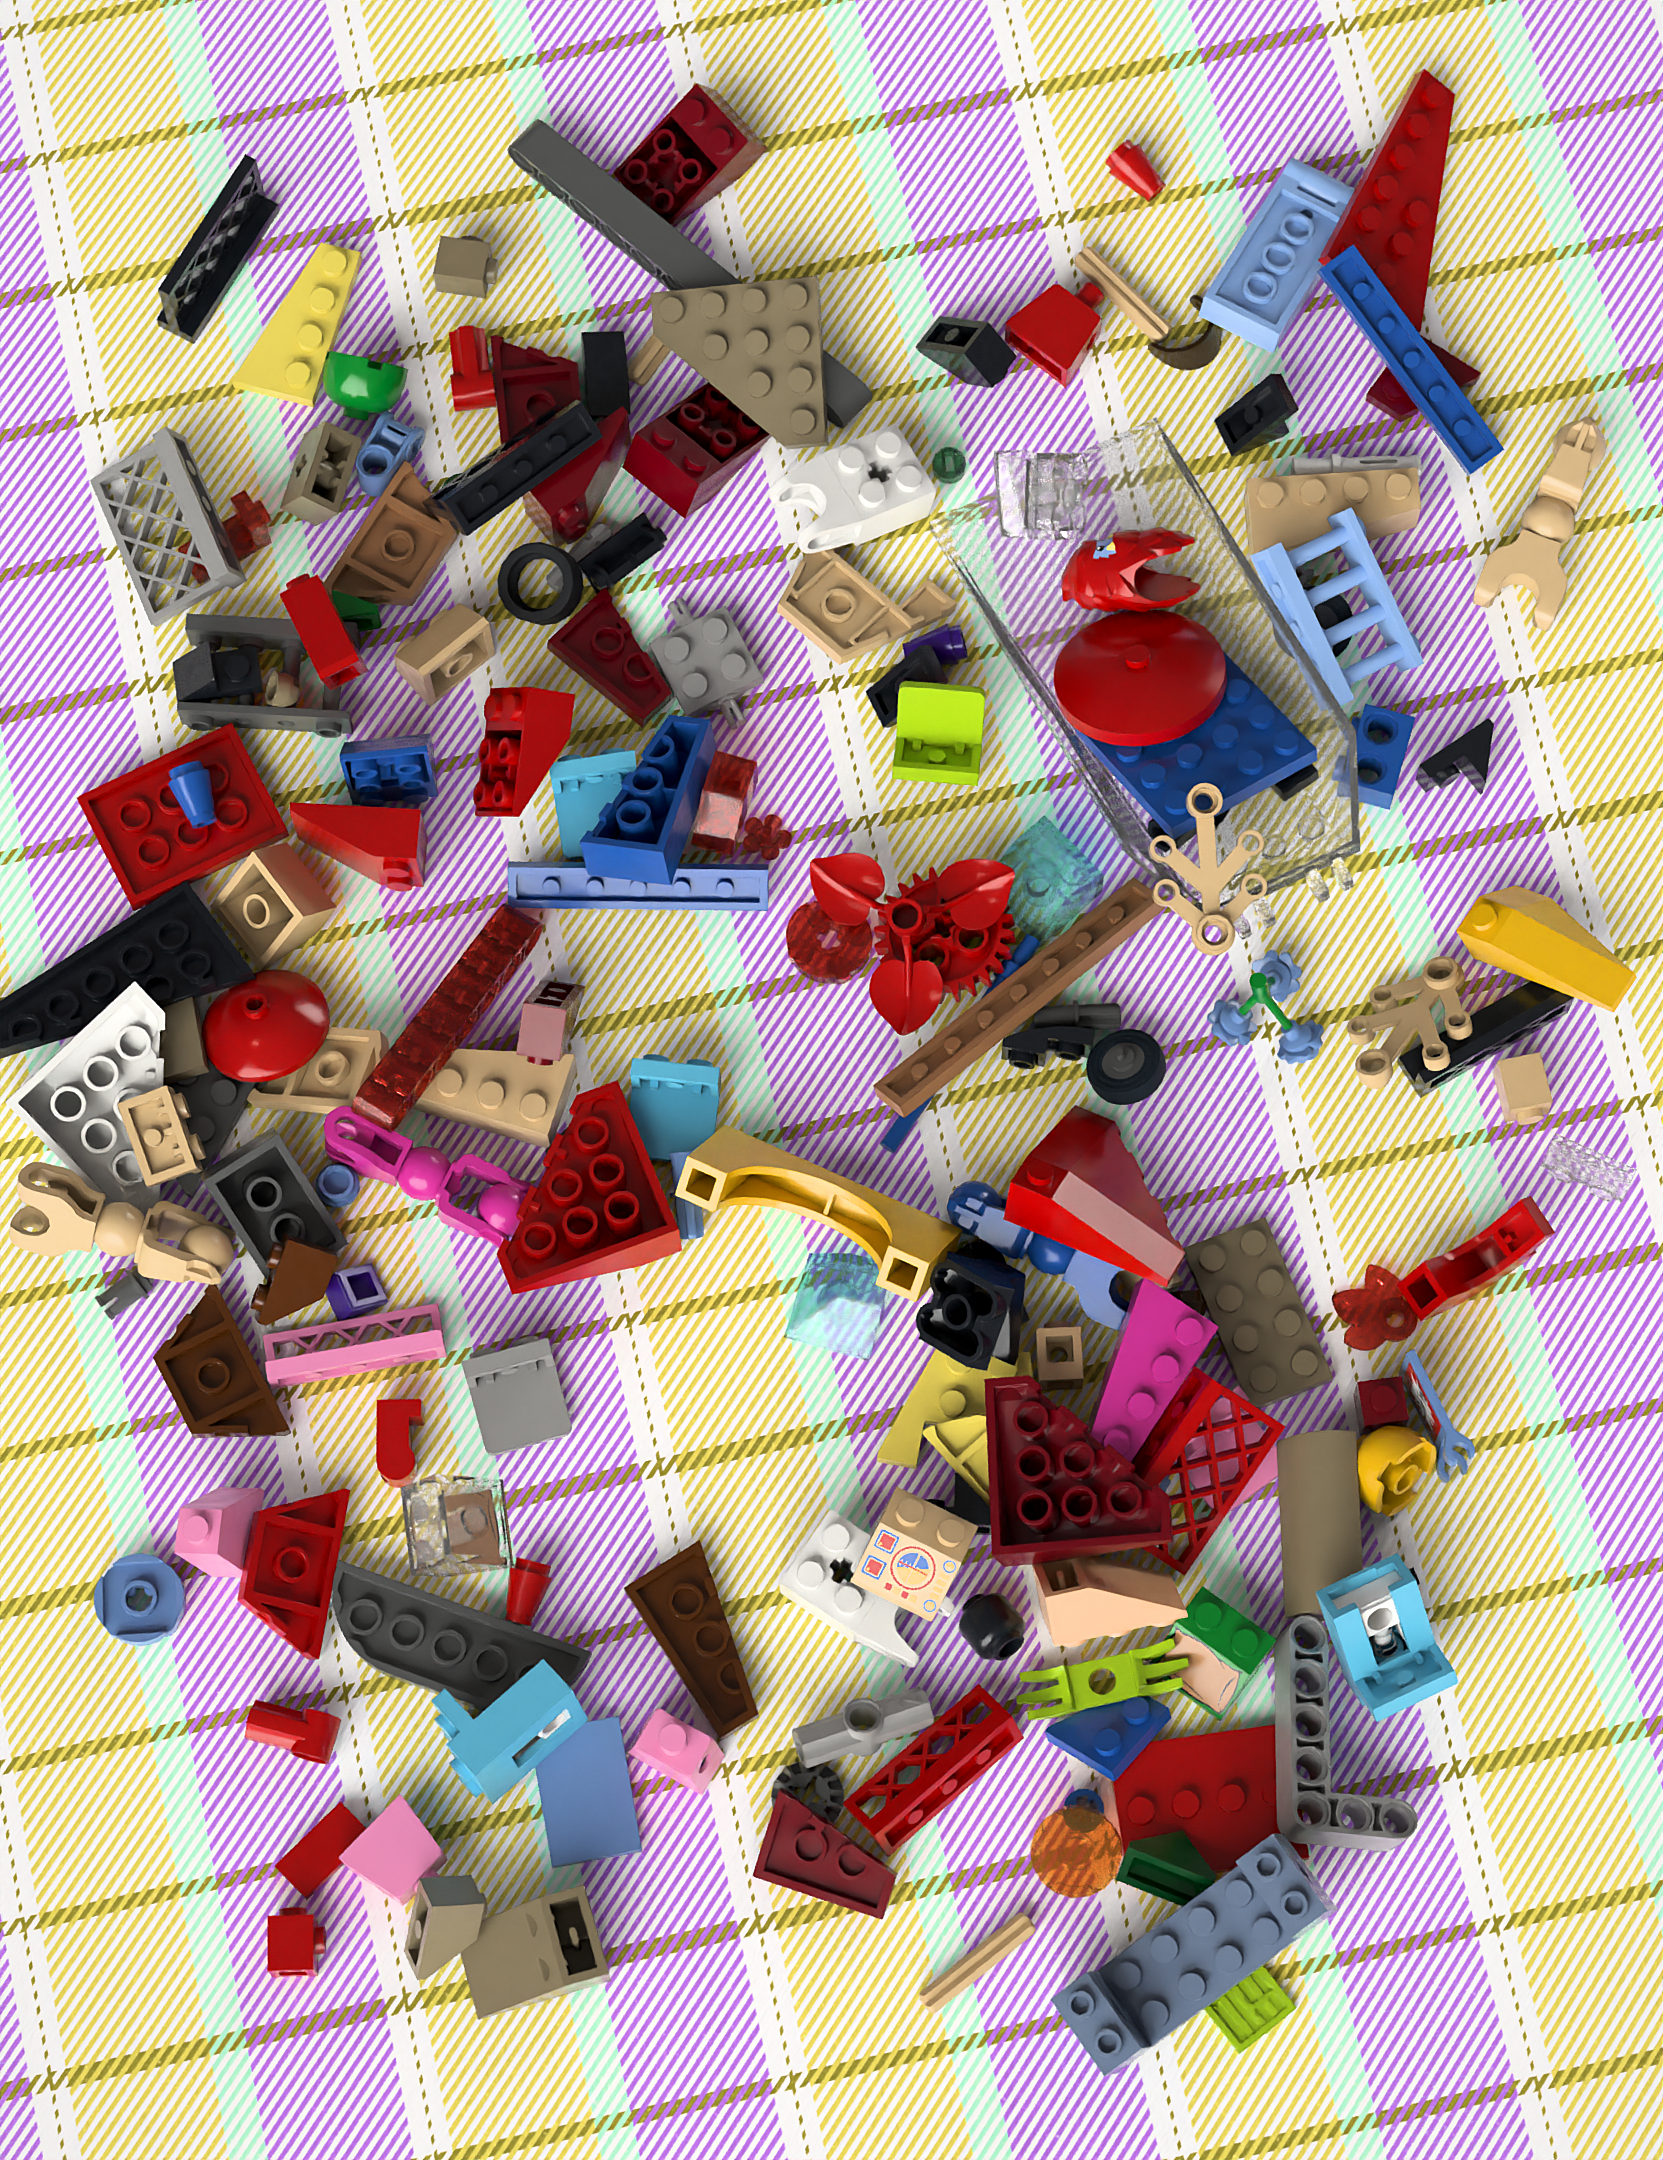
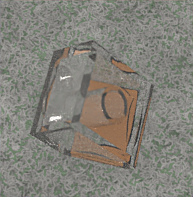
(456, 1525)

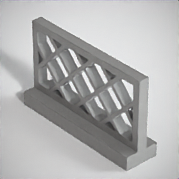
(192, 503)

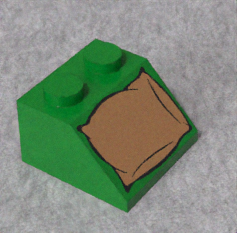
(1221, 1652)

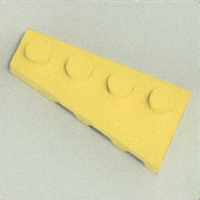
(294, 345)

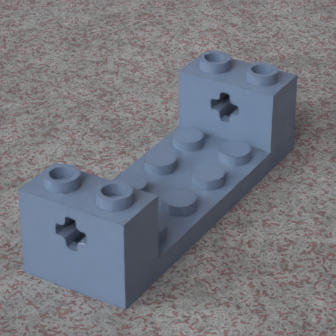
(1195, 1955)

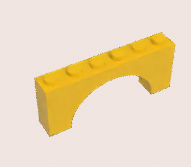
(747, 1171)

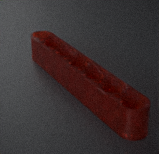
(447, 1018)

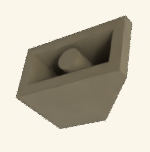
(443, 1922)

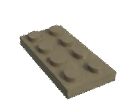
(1257, 1314)

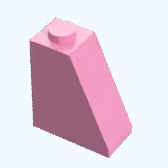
(217, 1529)

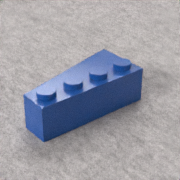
(653, 814)

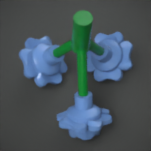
(1276, 978)

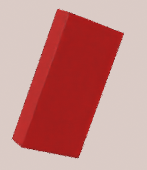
(317, 1853)

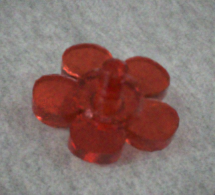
(766, 836)

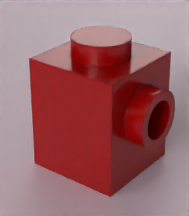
(294, 1943)

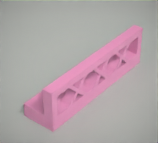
(356, 1356)

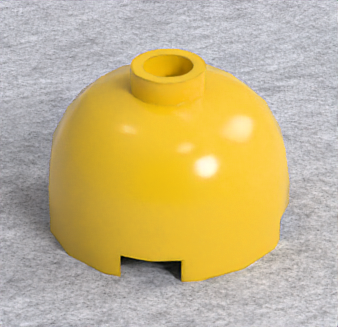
(1390, 1466)

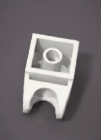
(858, 490)
(844, 1605)

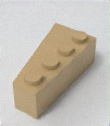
(1298, 505)
(502, 1094)

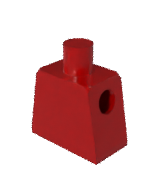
(1057, 330)

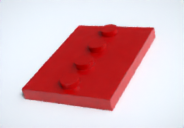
(150, 835)
(1207, 1786)

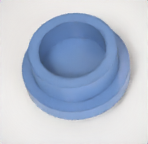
(337, 1185)

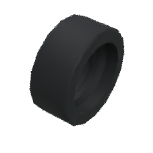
(510, 574)

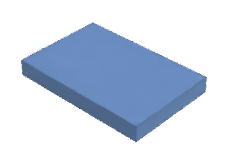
(588, 1796)

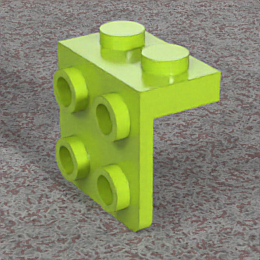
(939, 733)

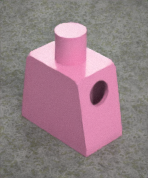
(677, 1750)
(395, 1852)

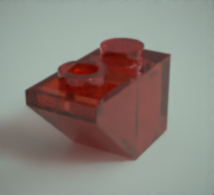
(724, 803)

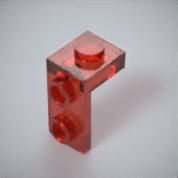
(245, 530)

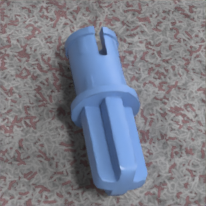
(688, 1214)

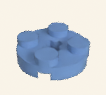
(159, 1617)

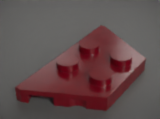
(529, 384)

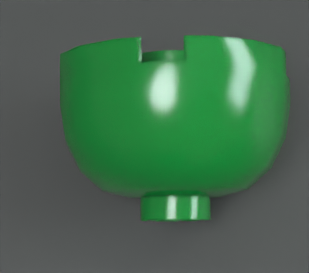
(362, 384)

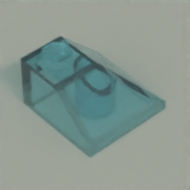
(838, 1304)

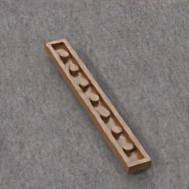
(1017, 998)

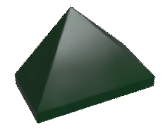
(1166, 1868)

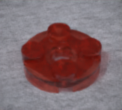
(821, 964)

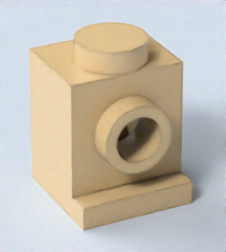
(1062, 1338)

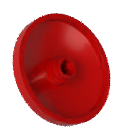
(1140, 678)

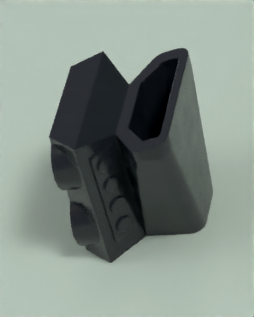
(974, 1310)

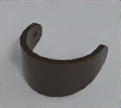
(1194, 355)

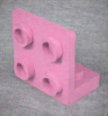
(1224, 1441)

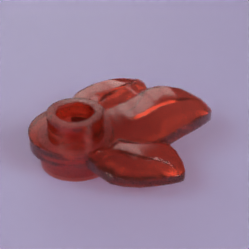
(1369, 1307)

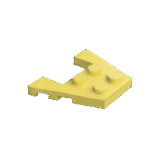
(940, 1395)

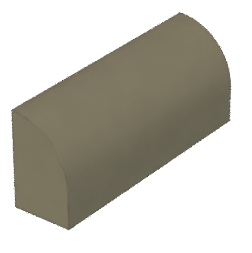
(1317, 1515)

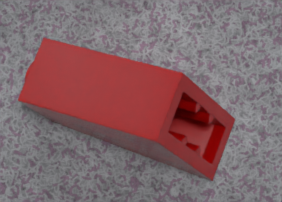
(322, 631)

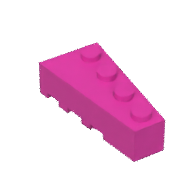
(1148, 1365)

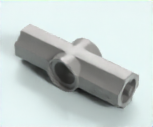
(885, 1717)

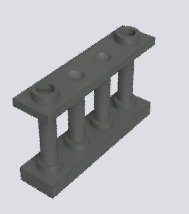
(264, 634)

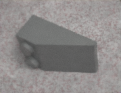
(269, 1196)

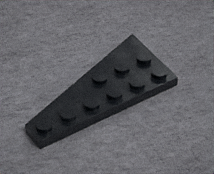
(166, 948)

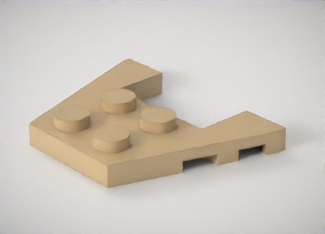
(848, 613)

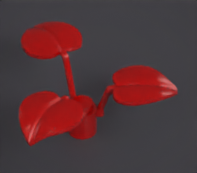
(899, 990)

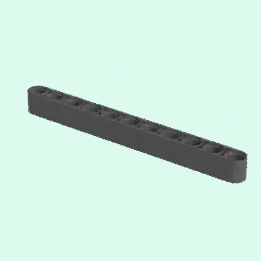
(649, 238)

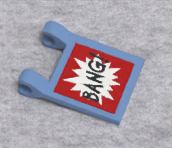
(1434, 1417)

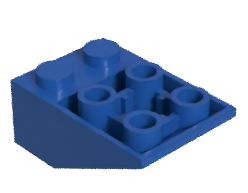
(390, 770)

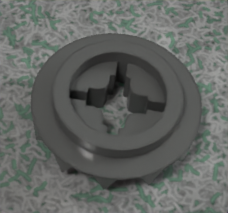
(827, 1787)

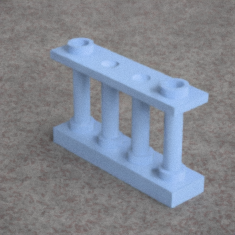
(1277, 572)

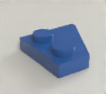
(1110, 1734)

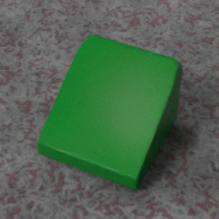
(357, 611)

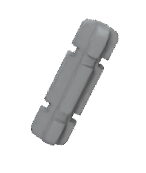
(596, 535)

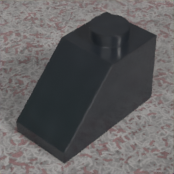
(968, 350)

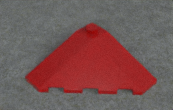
(1093, 1198)
(595, 1203)

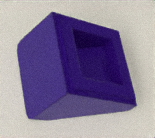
(355, 1292)

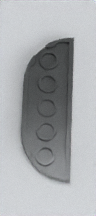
(441, 1641)

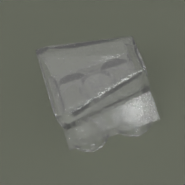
(1040, 494)

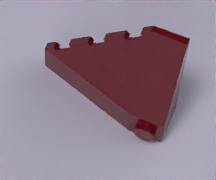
(1059, 1488)

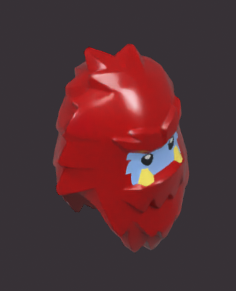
(1113, 572)

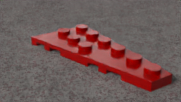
(1399, 195)

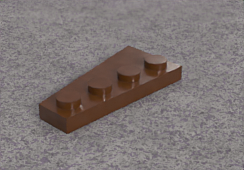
(690, 1626)

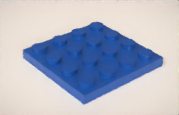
(1236, 749)

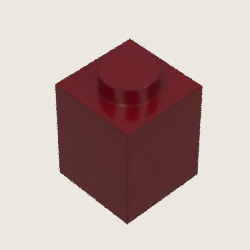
(1380, 1404)

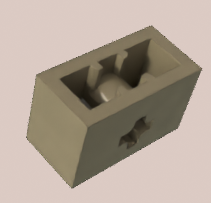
(321, 473)

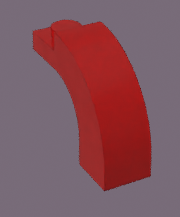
(1478, 1263)

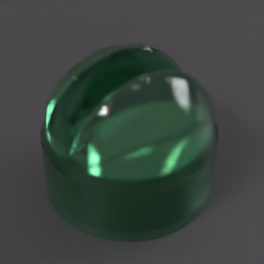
(939, 465)

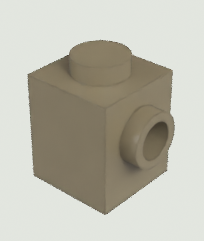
(464, 266)

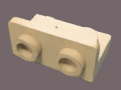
(161, 1135)

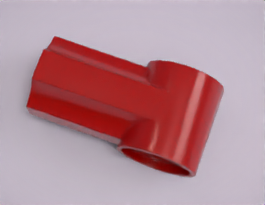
(471, 378)
(304, 1733)

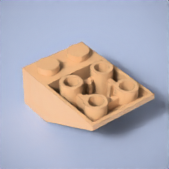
(1102, 1598)

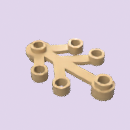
(1208, 877)
(1439, 979)

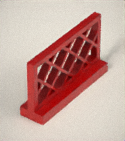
(1168, 1442)

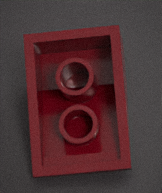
(572, 495)

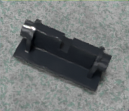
(622, 553)

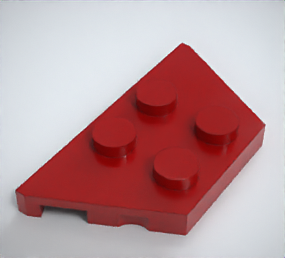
(293, 1567)

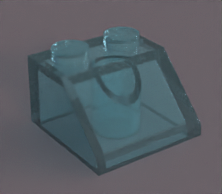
(1050, 880)

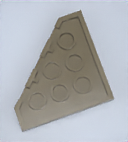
(755, 348)

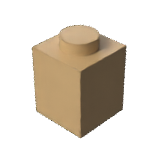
(1523, 1088)

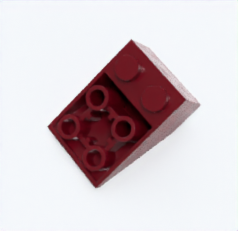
(690, 156)
(694, 449)

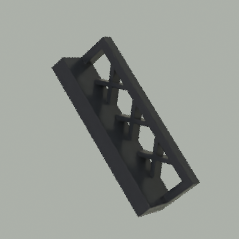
(1493, 1031)

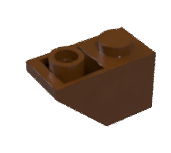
(296, 1278)

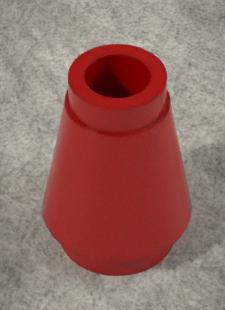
(1135, 170)
(526, 1590)

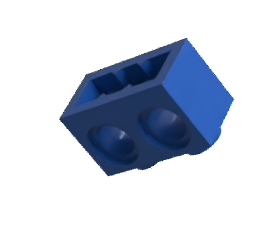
(1381, 757)

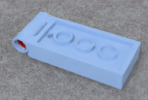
(1277, 257)

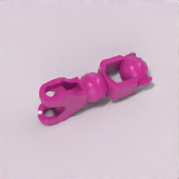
(427, 1174)

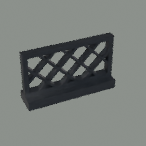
(216, 253)
(515, 467)

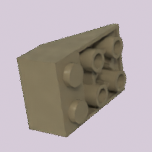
(535, 1953)

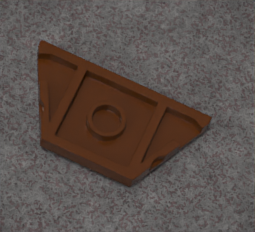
(217, 1376)

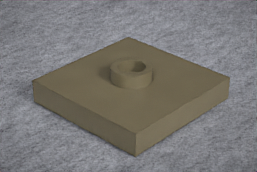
(182, 1042)

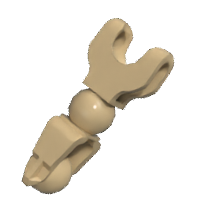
(1546, 526)
(75, 1218)

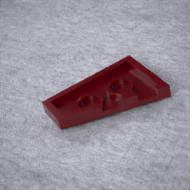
(607, 656)
(821, 1861)

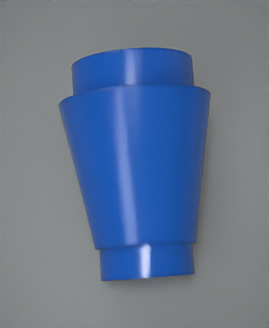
(194, 793)

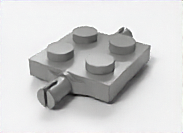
(706, 663)

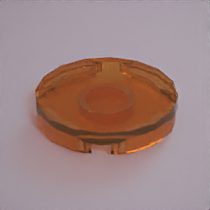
(1076, 1851)

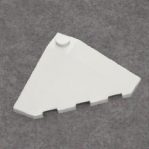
(78, 1090)

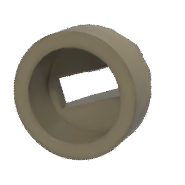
(282, 690)

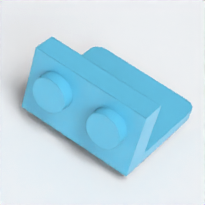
(583, 789)
(673, 1103)

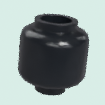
(992, 1626)

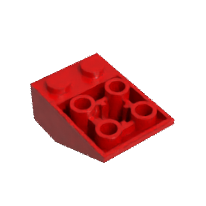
(519, 746)

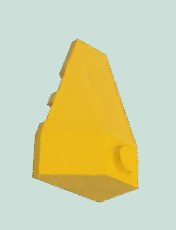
(1545, 945)

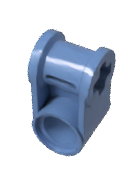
(386, 448)

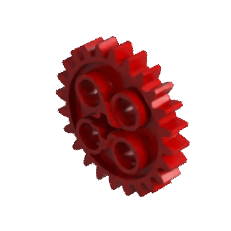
(961, 965)

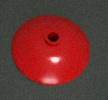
(266, 1026)

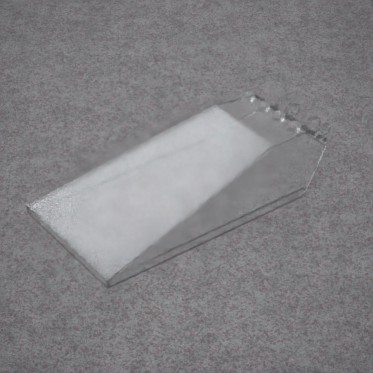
(1016, 586)

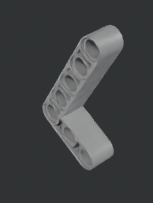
(1313, 1754)

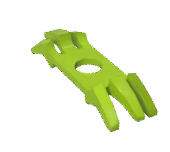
(1075, 1681)

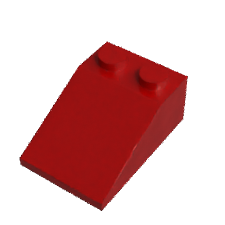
(373, 841)

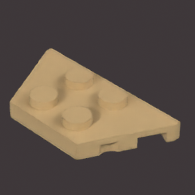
(329, 1077)

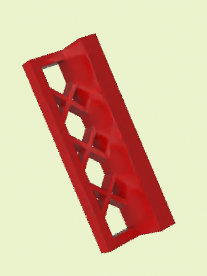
(941, 1781)

